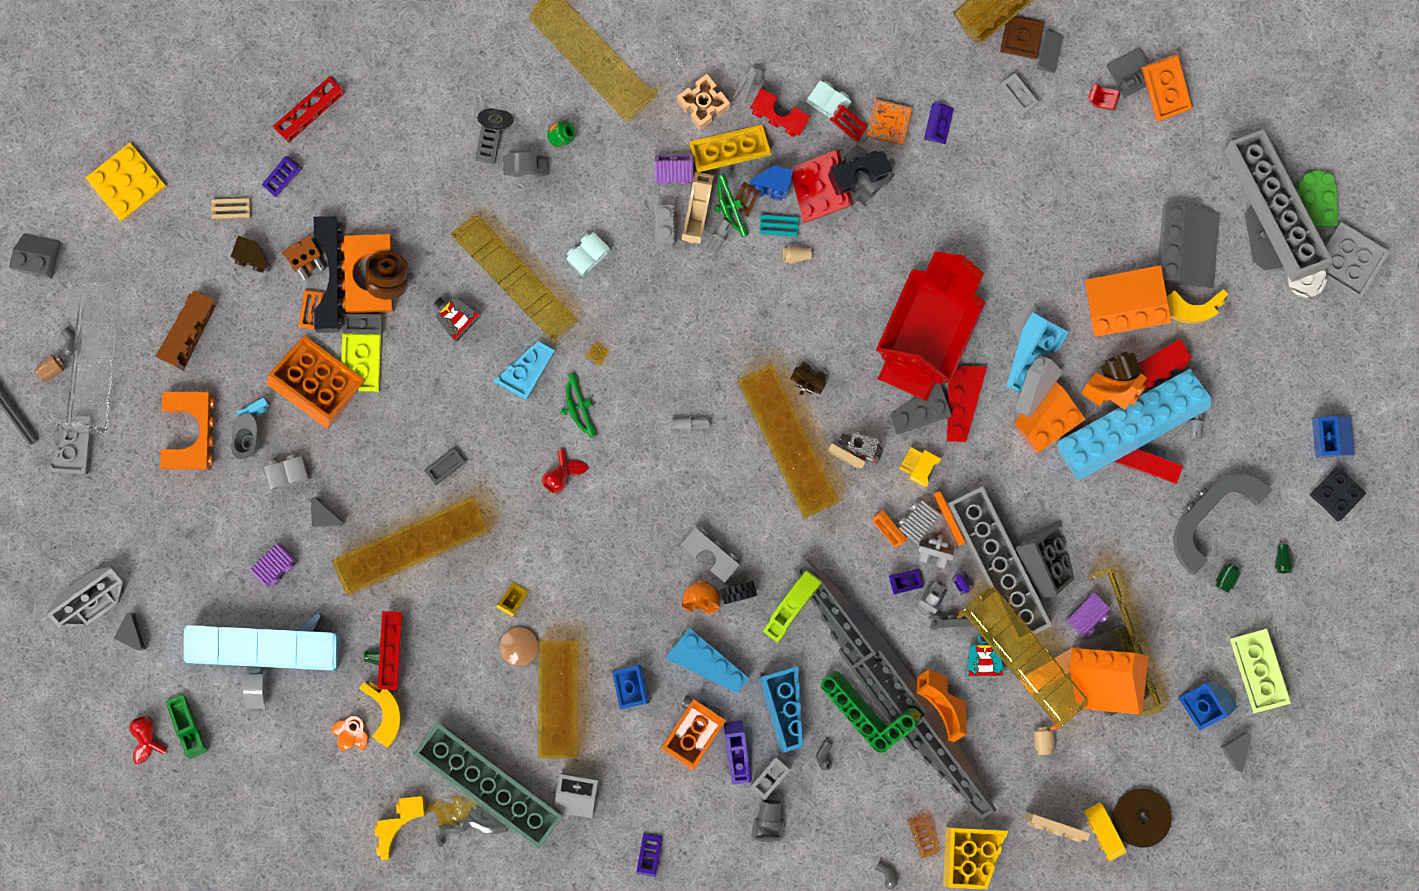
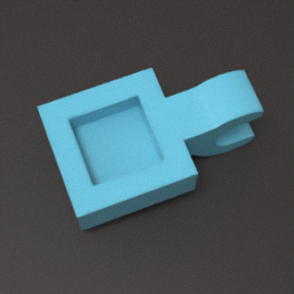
(257, 408)

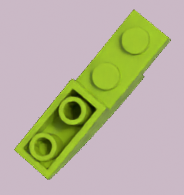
(792, 605)

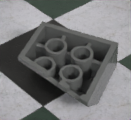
(1045, 561)

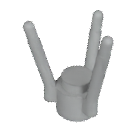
(753, 78)

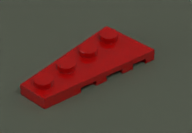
(962, 401)

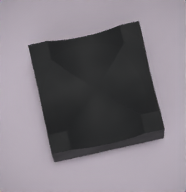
(1338, 494)

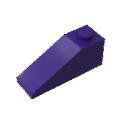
(737, 752)

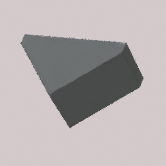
(322, 516)
(130, 633)
(1237, 750)

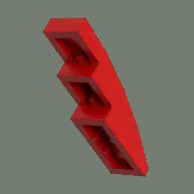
(1151, 465)

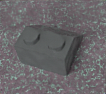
(35, 256)

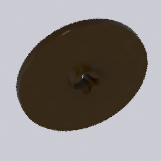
(1131, 806)

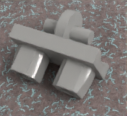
(927, 549)
(933, 595)

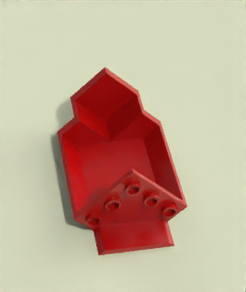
(931, 325)

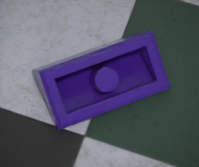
(938, 123)

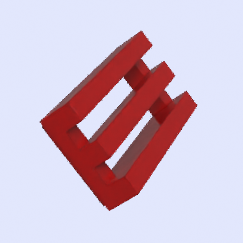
(837, 114)

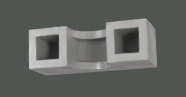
(698, 542)

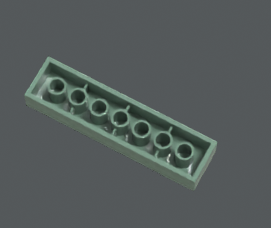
(487, 786)

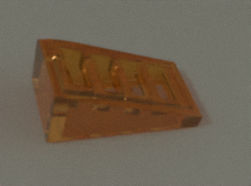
(919, 820)

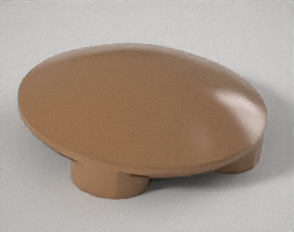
(519, 646)

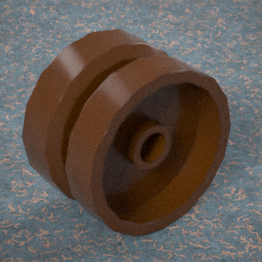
(386, 275)

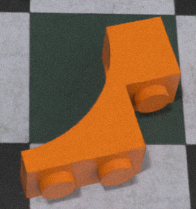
(1120, 392)
(952, 709)

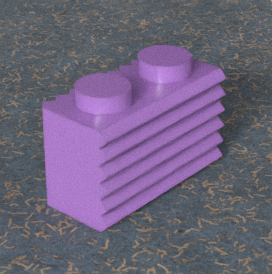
(674, 168)
(273, 565)
(1088, 615)

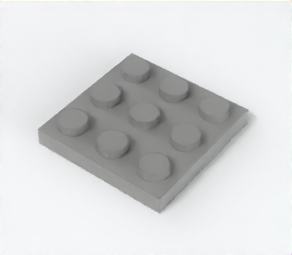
(1353, 260)

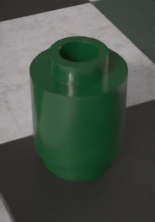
(1227, 577)

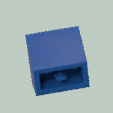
(773, 182)
(1333, 436)

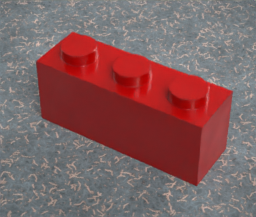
(1164, 362)

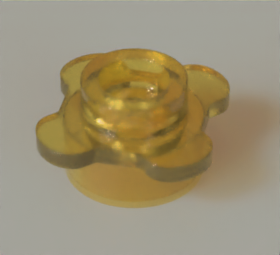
(597, 349)

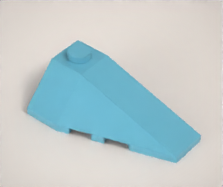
(1037, 338)

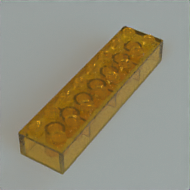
(787, 442)
(410, 546)

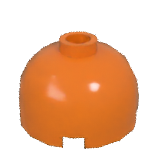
(701, 597)

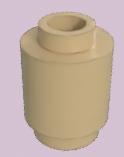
(1044, 741)

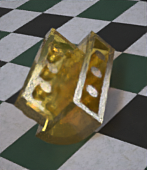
(985, 17)

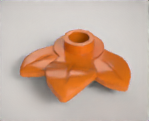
(348, 736)

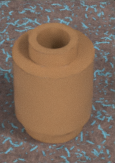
(49, 368)

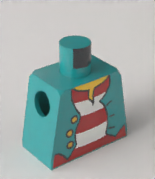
(983, 660)

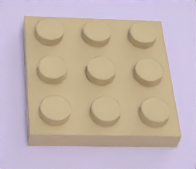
(1056, 827)

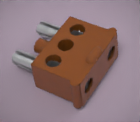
(302, 248)

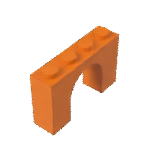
(355, 250)
(198, 455)

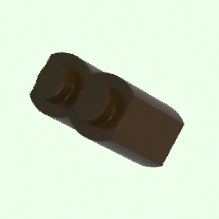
(1122, 368)

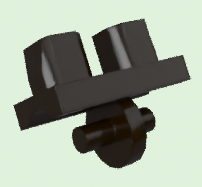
(808, 382)

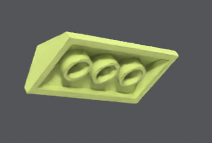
(1261, 669)

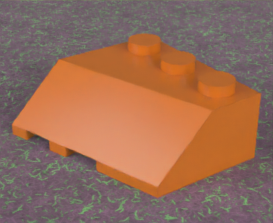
(1050, 420)

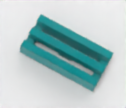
(776, 225)

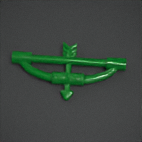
(723, 182)
(582, 404)

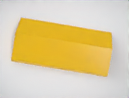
(729, 150)

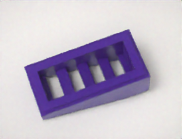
(291, 175)
(963, 583)
(647, 872)

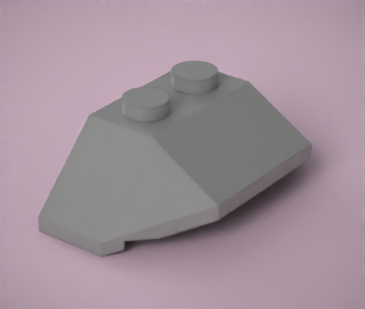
(86, 599)

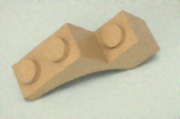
(697, 207)

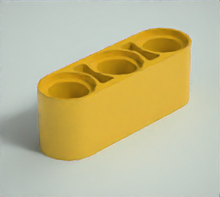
(1105, 831)

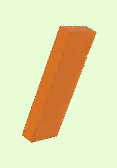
(948, 518)

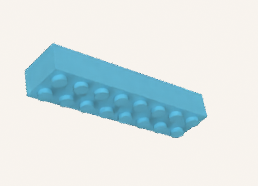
(1134, 427)

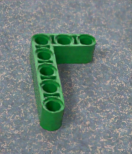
(867, 715)

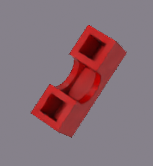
(764, 106)

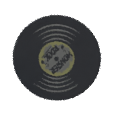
(495, 119)

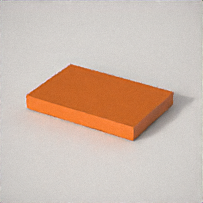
(1166, 87)

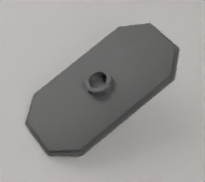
(1261, 246)

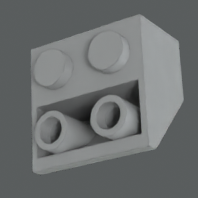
(576, 795)

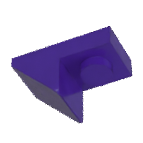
(906, 581)

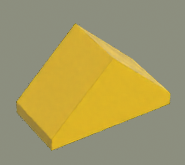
(513, 599)

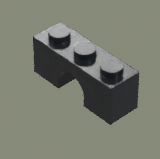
(874, 165)

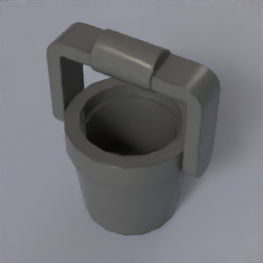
(769, 817)

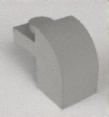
(254, 687)

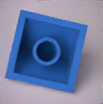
(630, 687)

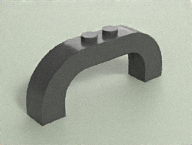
(1183, 541)

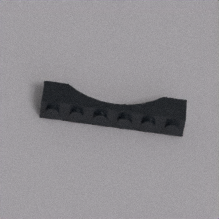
(327, 312)

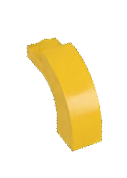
(1194, 314)
(391, 710)

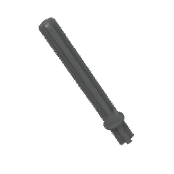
(17, 419)

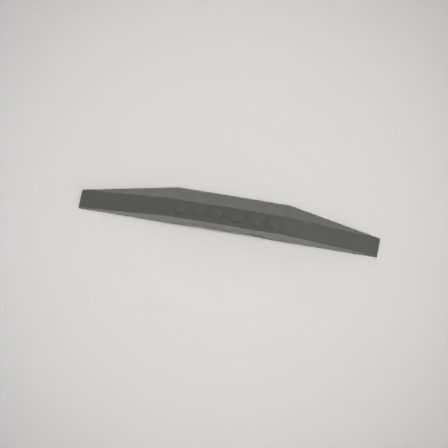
(895, 690)

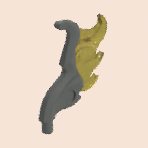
(460, 816)

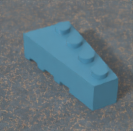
(704, 660)
(784, 707)

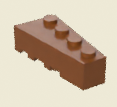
(186, 330)

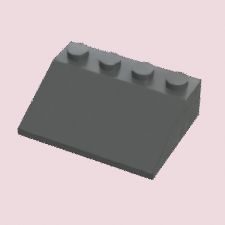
(1188, 246)

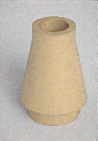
(796, 254)

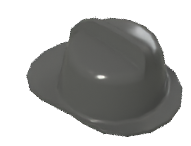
(245, 438)

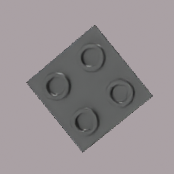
(1128, 72)

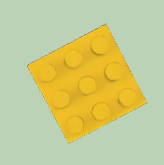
(125, 182)

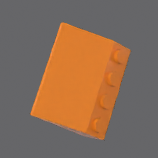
(1128, 301)
(315, 381)
(1110, 679)

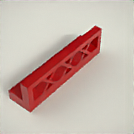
(311, 113)
(389, 650)

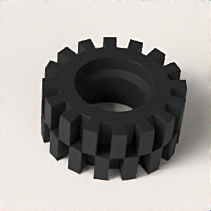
(738, 592)

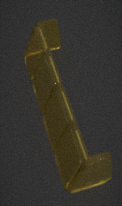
(592, 58)
(514, 278)
(1135, 631)
(1025, 656)

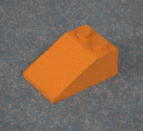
(692, 735)

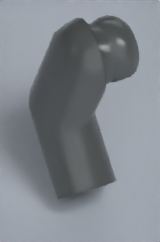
(69, 345)
(822, 756)
(890, 875)

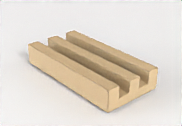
(214, 209)
(846, 456)

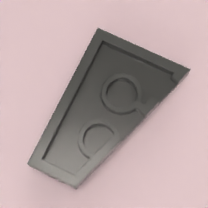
(921, 413)

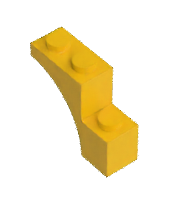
(387, 828)

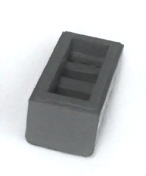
(496, 136)

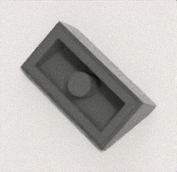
(1049, 52)

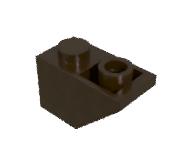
(249, 253)

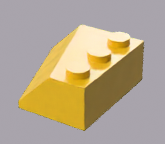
(971, 856)

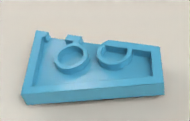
(525, 372)

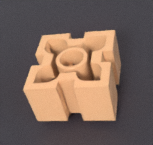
(704, 90)

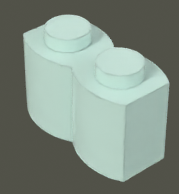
(826, 99)
(587, 254)

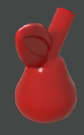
(556, 478)
(143, 730)

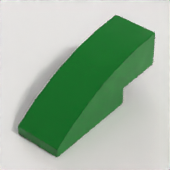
(186, 727)

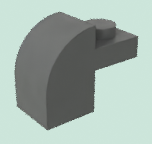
(525, 163)

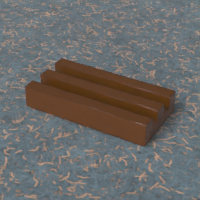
(750, 189)

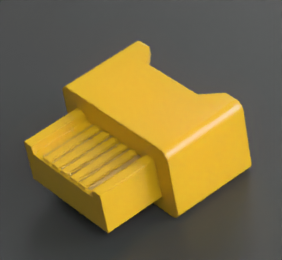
(919, 465)

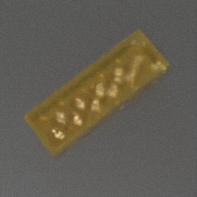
(558, 699)

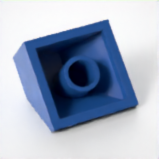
(1208, 704)

